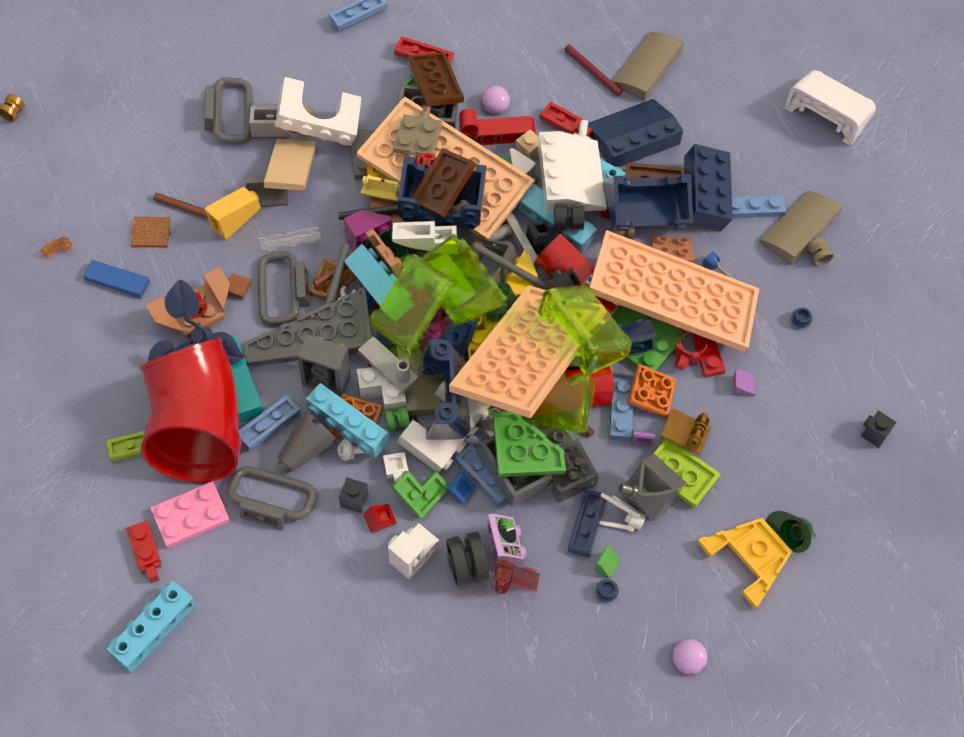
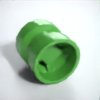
(401, 416)

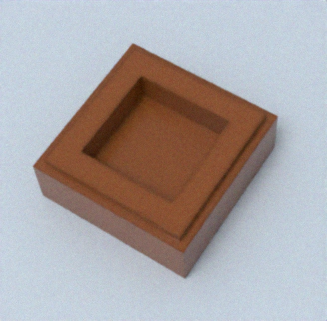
(238, 285)

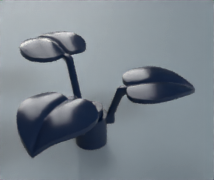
(183, 302)

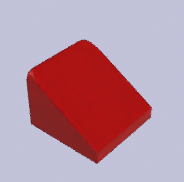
(379, 517)

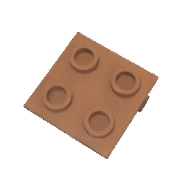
(678, 247)

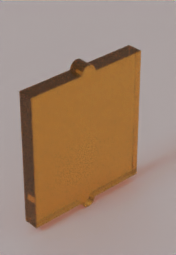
(150, 232)

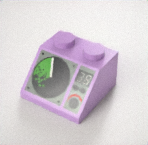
(504, 539)

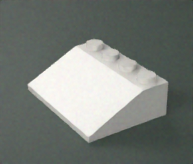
(570, 171)

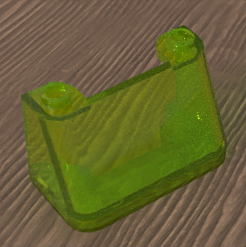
(412, 303)
(588, 325)

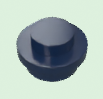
(801, 317)
(607, 590)

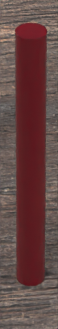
(593, 70)

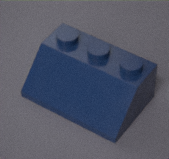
(641, 335)

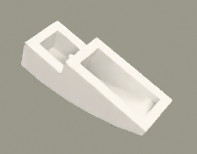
(421, 234)

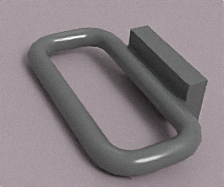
(213, 109)
(299, 287)
(263, 512)

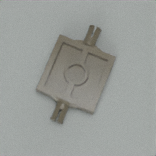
(418, 134)

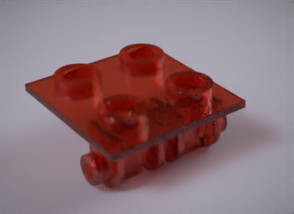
(507, 573)

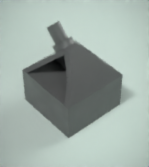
(652, 487)

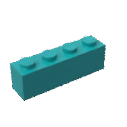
(248, 399)

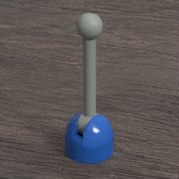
(712, 261)

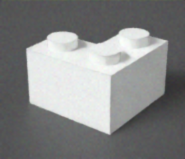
(374, 385)
(411, 550)

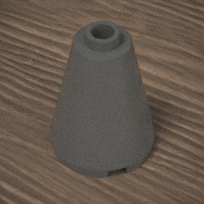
(304, 443)

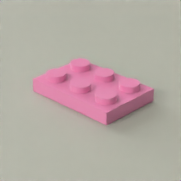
(190, 514)

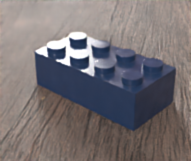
(710, 186)

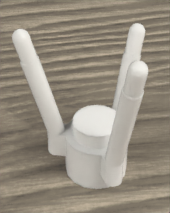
(634, 517)

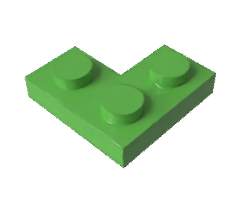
(419, 497)

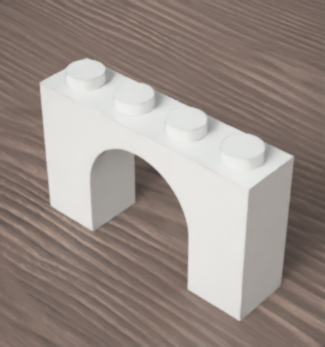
(294, 117)
(438, 453)

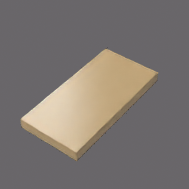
(290, 164)

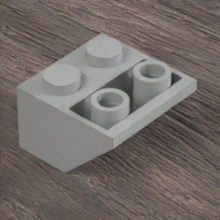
(263, 121)

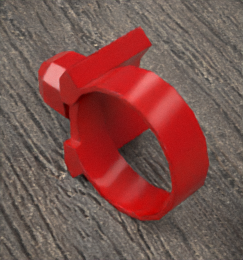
(685, 357)

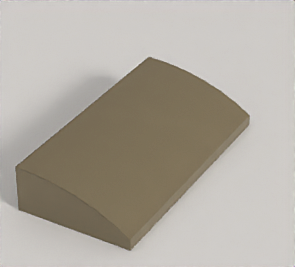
(648, 64)
(800, 226)
(421, 397)

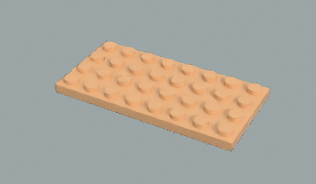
(504, 182)
(674, 291)
(517, 359)

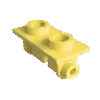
(385, 190)

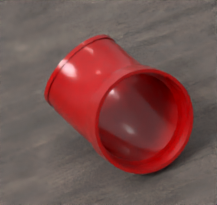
(192, 414)

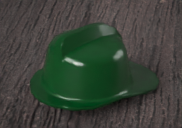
(793, 530)

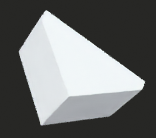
(522, 162)

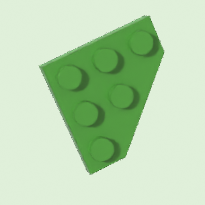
(524, 448)

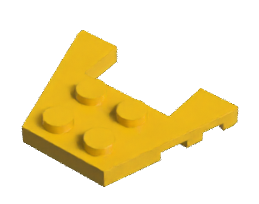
(757, 548)

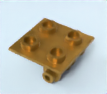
(687, 431)

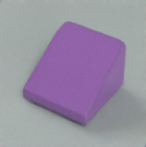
(743, 383)
(642, 437)

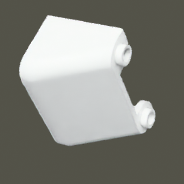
(833, 102)

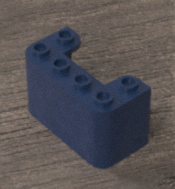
(471, 192)

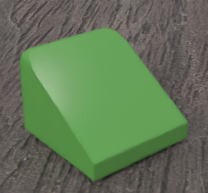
(607, 562)

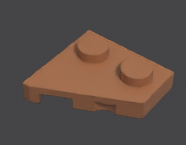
(385, 253)

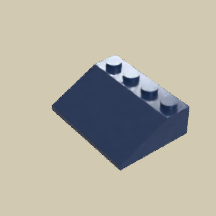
(636, 133)

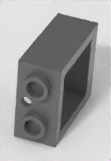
(501, 248)

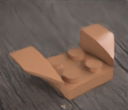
(213, 293)

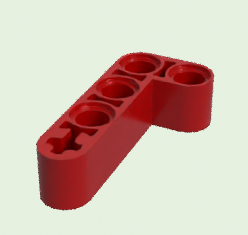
(494, 130)

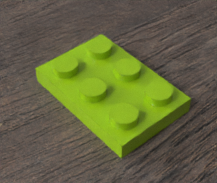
(695, 472)

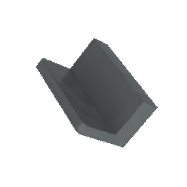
(267, 196)

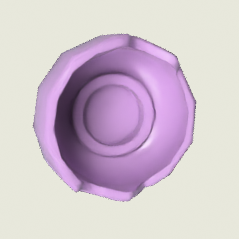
(495, 100)
(690, 656)

